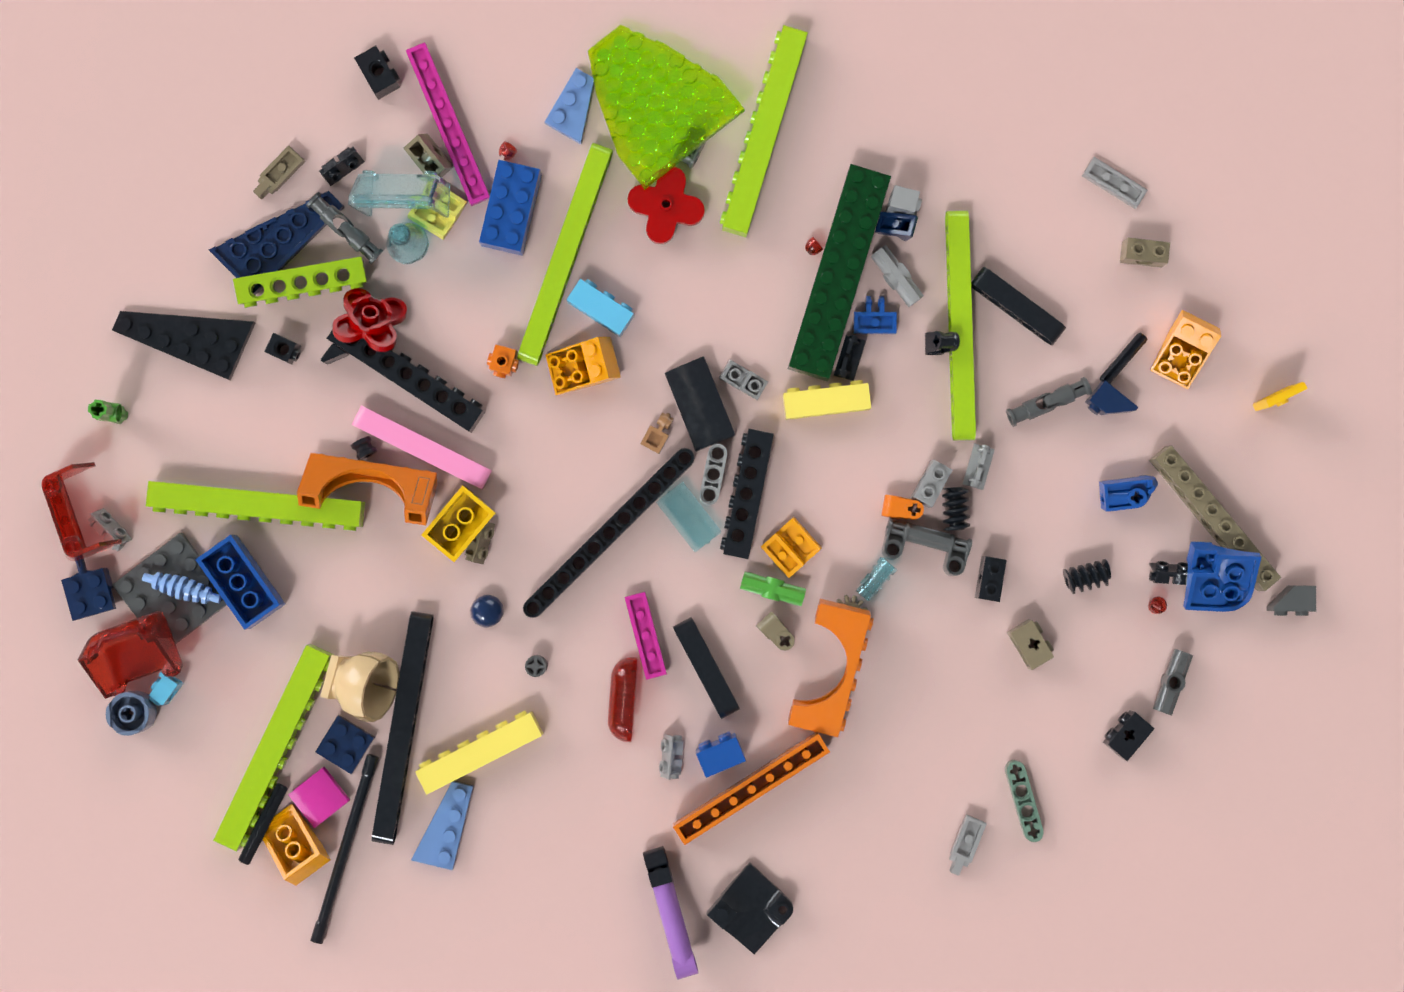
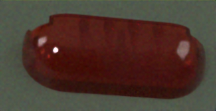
(622, 699)

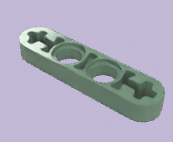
(1021, 801)

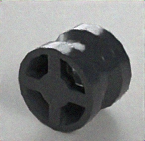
(364, 448)

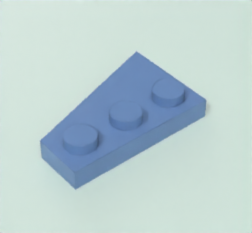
(572, 106)

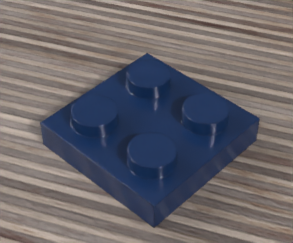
(345, 744)

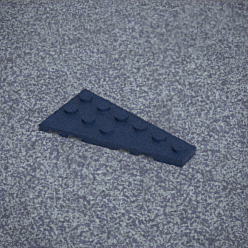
(273, 242)

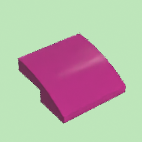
(319, 797)

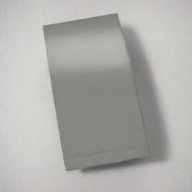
(743, 380)

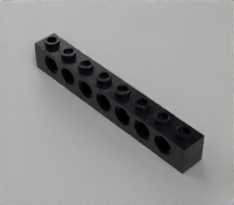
(467, 420)

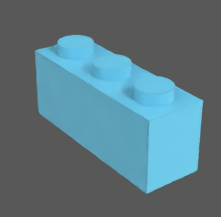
(601, 307)

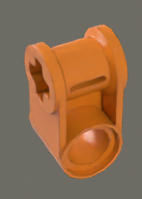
(898, 507)

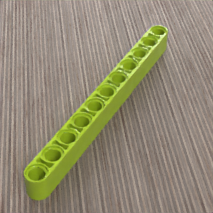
(565, 254)
(960, 321)

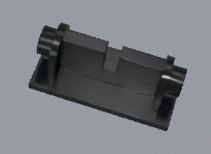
(335, 171)
(849, 357)
(1163, 571)

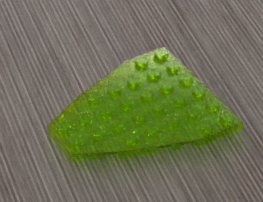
(656, 102)

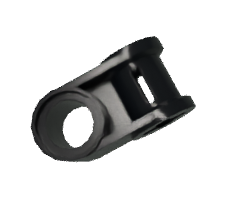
(939, 343)

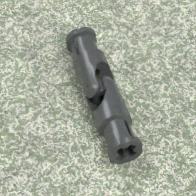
(356, 238)
(1062, 396)

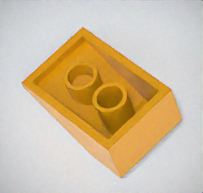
(294, 846)

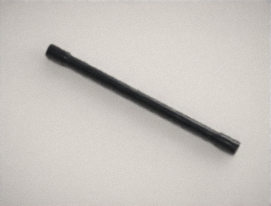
(322, 923)

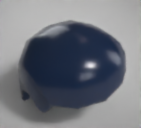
(486, 611)

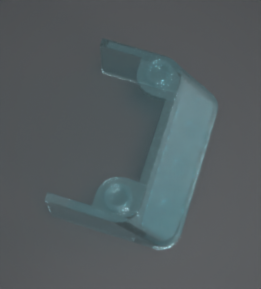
(400, 191)

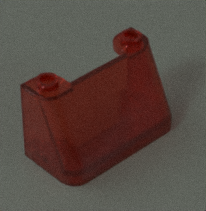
(130, 653)

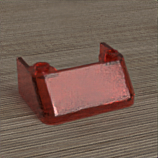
(64, 516)

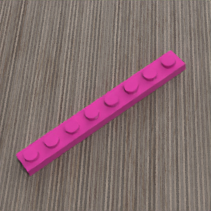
(448, 124)

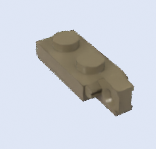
(278, 172)

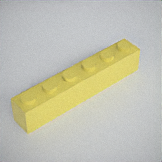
(478, 752)

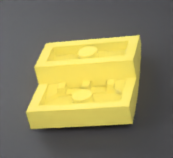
(435, 222)

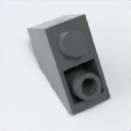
(1294, 598)

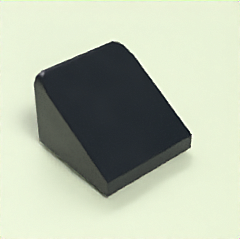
(333, 354)

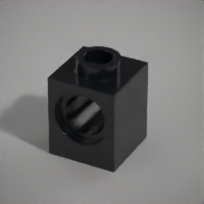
(275, 344)

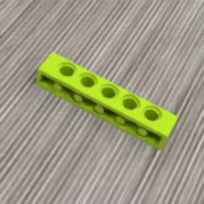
(245, 285)

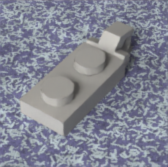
(966, 843)

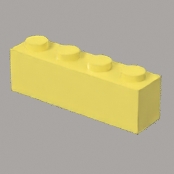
(826, 401)

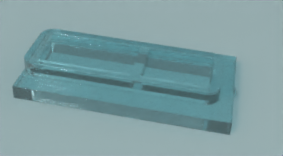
(688, 517)

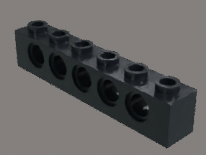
(763, 441)

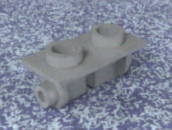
(978, 466)
(103, 522)
(669, 766)

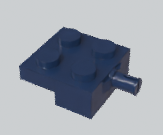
(88, 592)

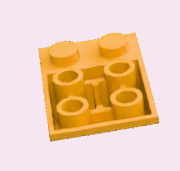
(1186, 349)
(583, 365)

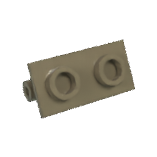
(478, 550)

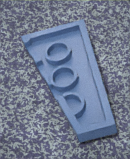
(444, 832)

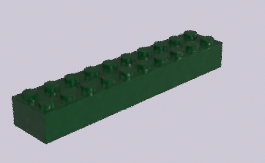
(839, 272)

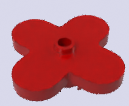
(663, 221)
(369, 319)

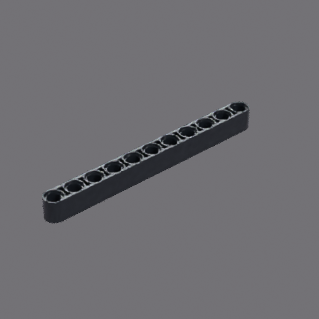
(599, 537)
(402, 728)

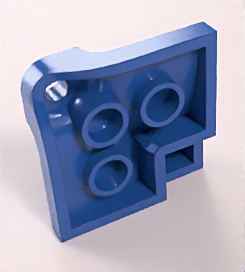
(1219, 577)

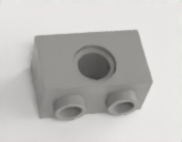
(904, 201)
(931, 483)

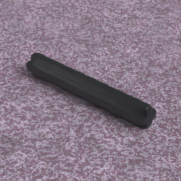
(262, 824)

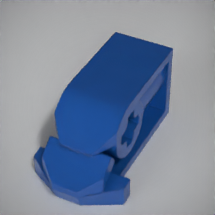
(1117, 493)

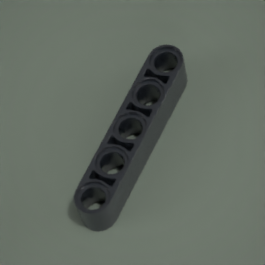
(1017, 306)
(706, 668)

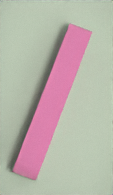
(421, 447)

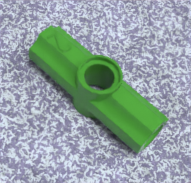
(107, 411)
(773, 588)

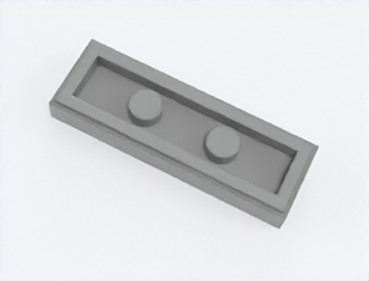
(1114, 182)

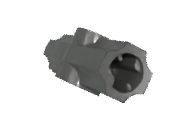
(1177, 668)

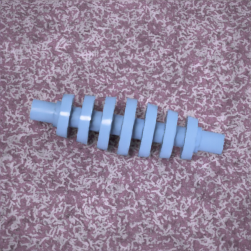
(181, 587)

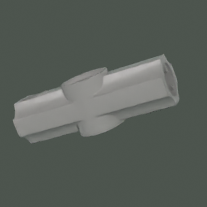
(897, 276)

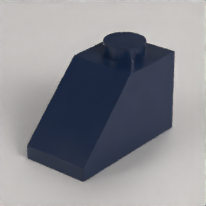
(1108, 400)

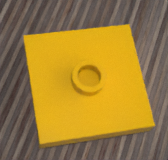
(1280, 397)

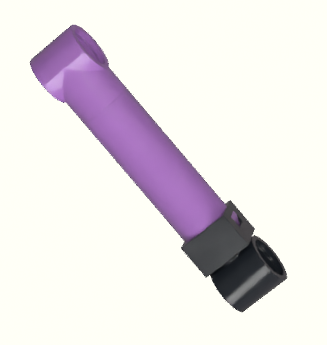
(670, 912)

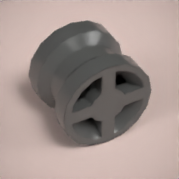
(534, 663)

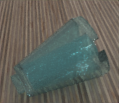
(407, 242)

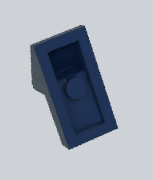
(896, 225)

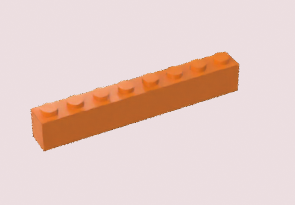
(750, 788)

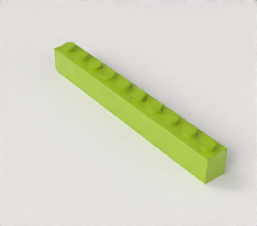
(764, 131)
(252, 504)
(273, 747)

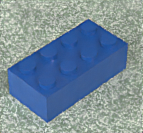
(510, 207)
(240, 581)

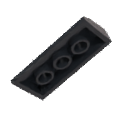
(699, 404)

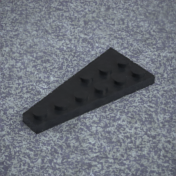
(201, 341)

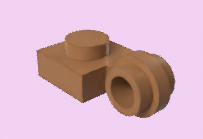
(655, 438)

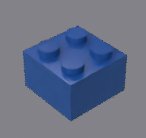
(720, 754)

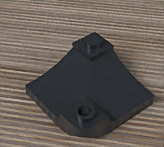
(750, 908)

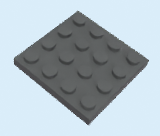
(173, 558)

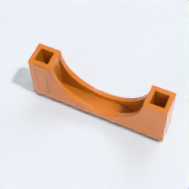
(327, 473)
(827, 712)

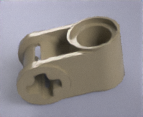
(774, 629)

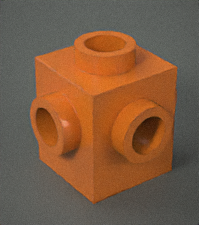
(499, 354)

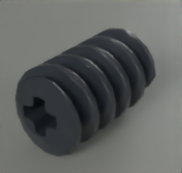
(956, 508)
(1088, 575)

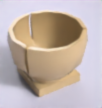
(352, 684)

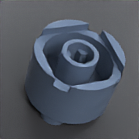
(128, 724)

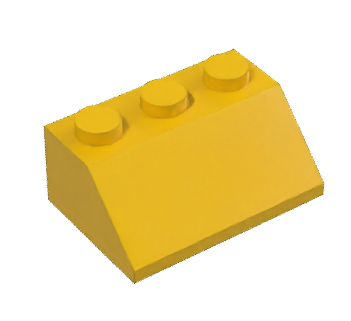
(458, 523)

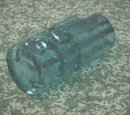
(874, 581)

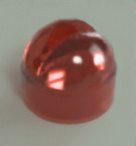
(507, 150)
(813, 246)
(1158, 602)

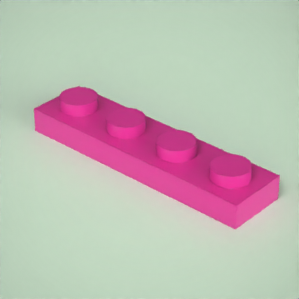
(645, 635)

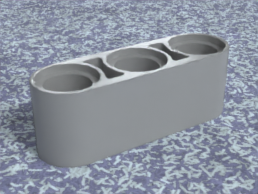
(719, 465)

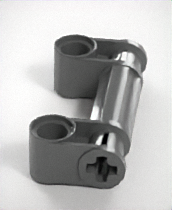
(928, 538)

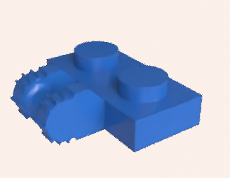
(874, 322)

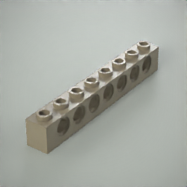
(1209, 510)

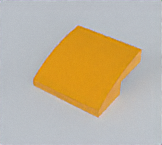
(791, 547)

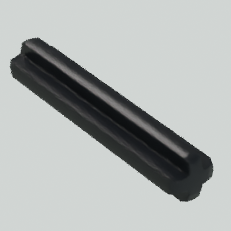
(1124, 357)

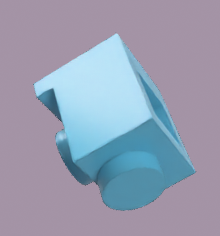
(164, 689)

